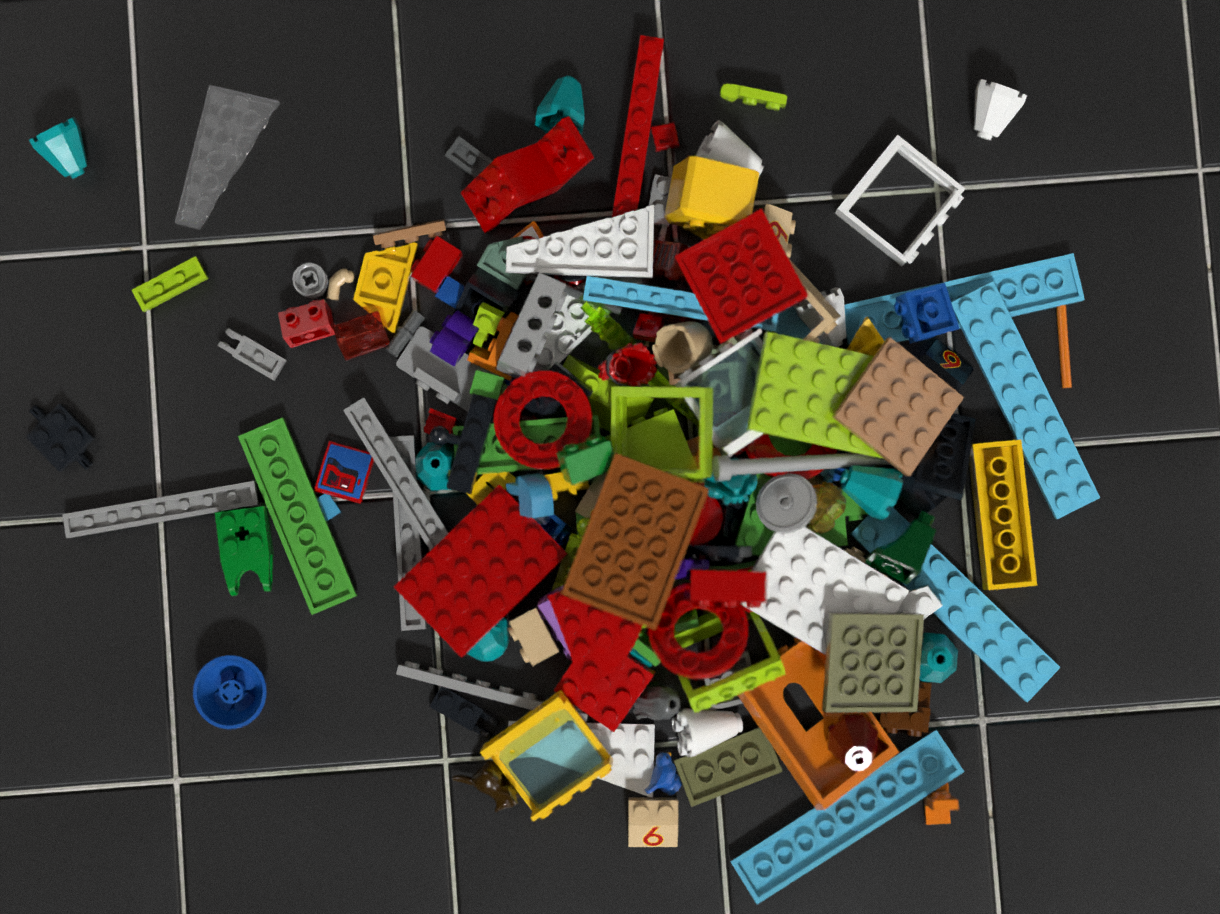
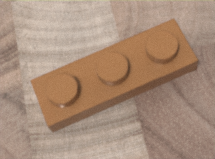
(410, 233)

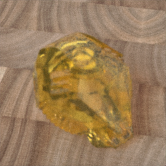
(830, 506)

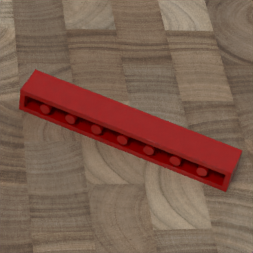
(638, 125)

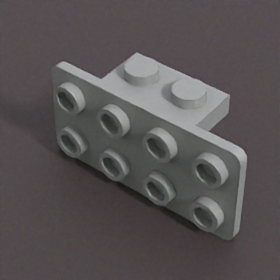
(432, 372)

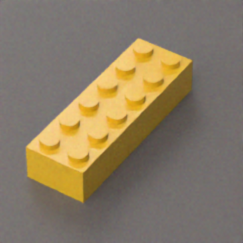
(1002, 515)

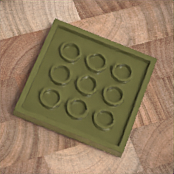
(872, 662)

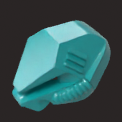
(734, 489)
(492, 644)

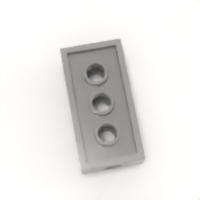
(544, 292)

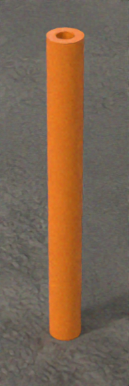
(1063, 346)

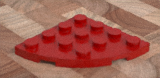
(593, 637)

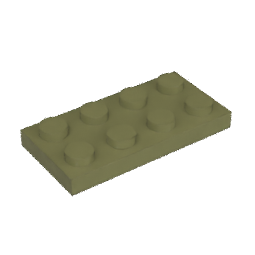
(728, 766)

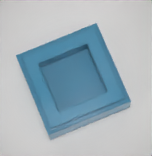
(328, 506)

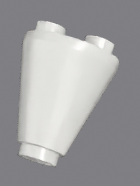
(704, 729)

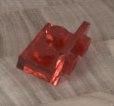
(361, 335)

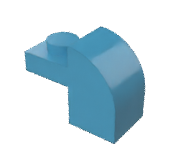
(534, 495)

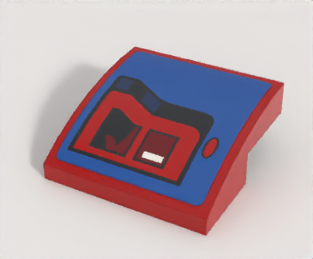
(344, 472)

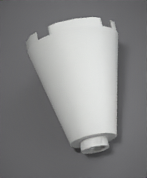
(728, 148)

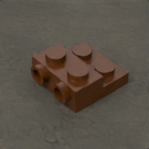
(913, 722)

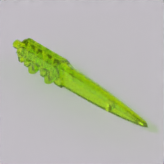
(617, 337)

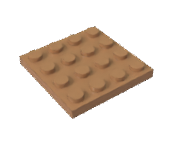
(898, 407)

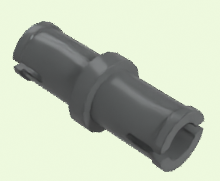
(404, 333)

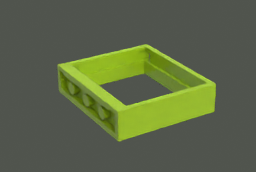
(619, 423)
(738, 682)

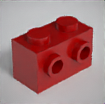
(306, 323)

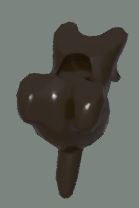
(491, 782)

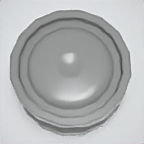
(310, 280)

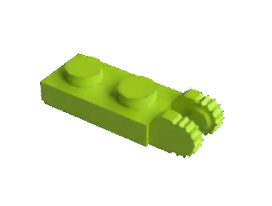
(752, 96)

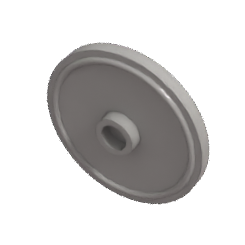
(786, 503)

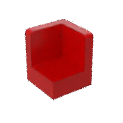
(439, 419)

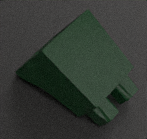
(906, 554)

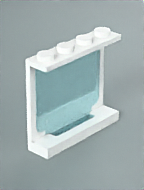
(733, 384)

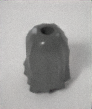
(657, 702)

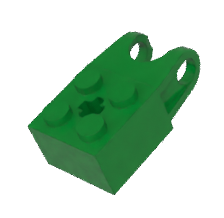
(251, 554)

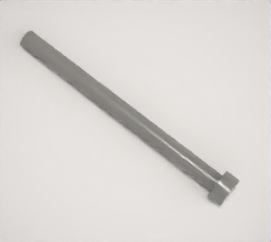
(724, 467)

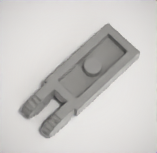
(659, 199)
(254, 355)

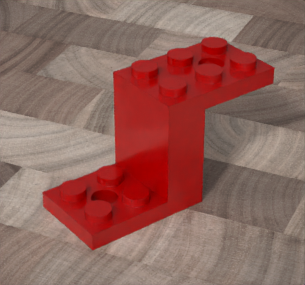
(527, 174)

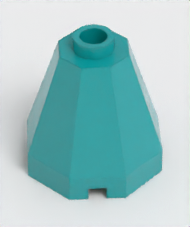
(560, 102)
(62, 148)
(434, 478)
(872, 488)
(934, 645)

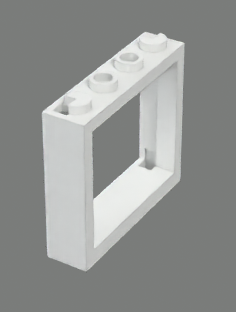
(930, 169)

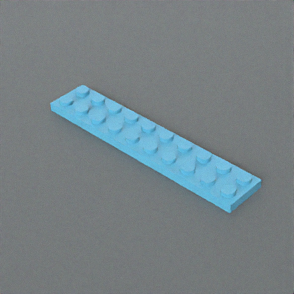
(1022, 288)
(1024, 400)
(969, 613)
(861, 810)

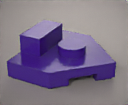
(687, 565)

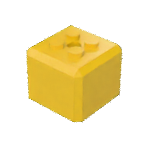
(709, 195)

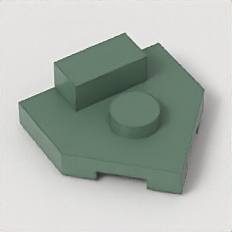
(494, 262)

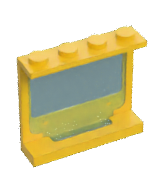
(549, 755)

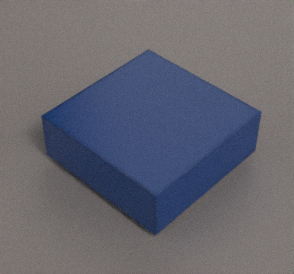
(450, 292)

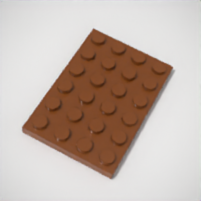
(635, 541)

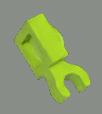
(487, 322)

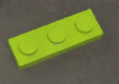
(170, 284)

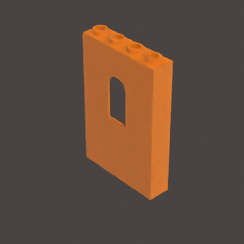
(802, 751)

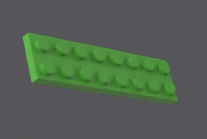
(297, 516)

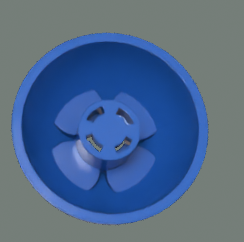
(216, 690)

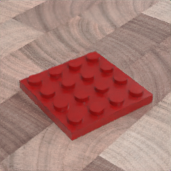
(741, 276)

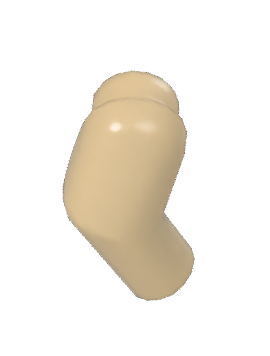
(337, 280)

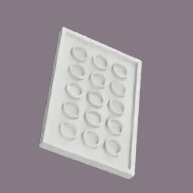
(816, 578)

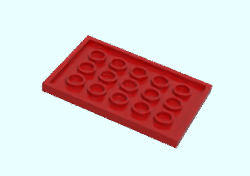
(480, 571)

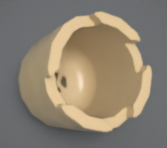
(682, 346)

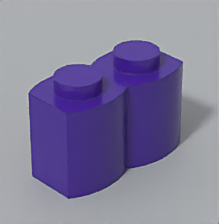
(454, 338)

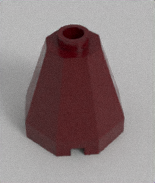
(853, 740)

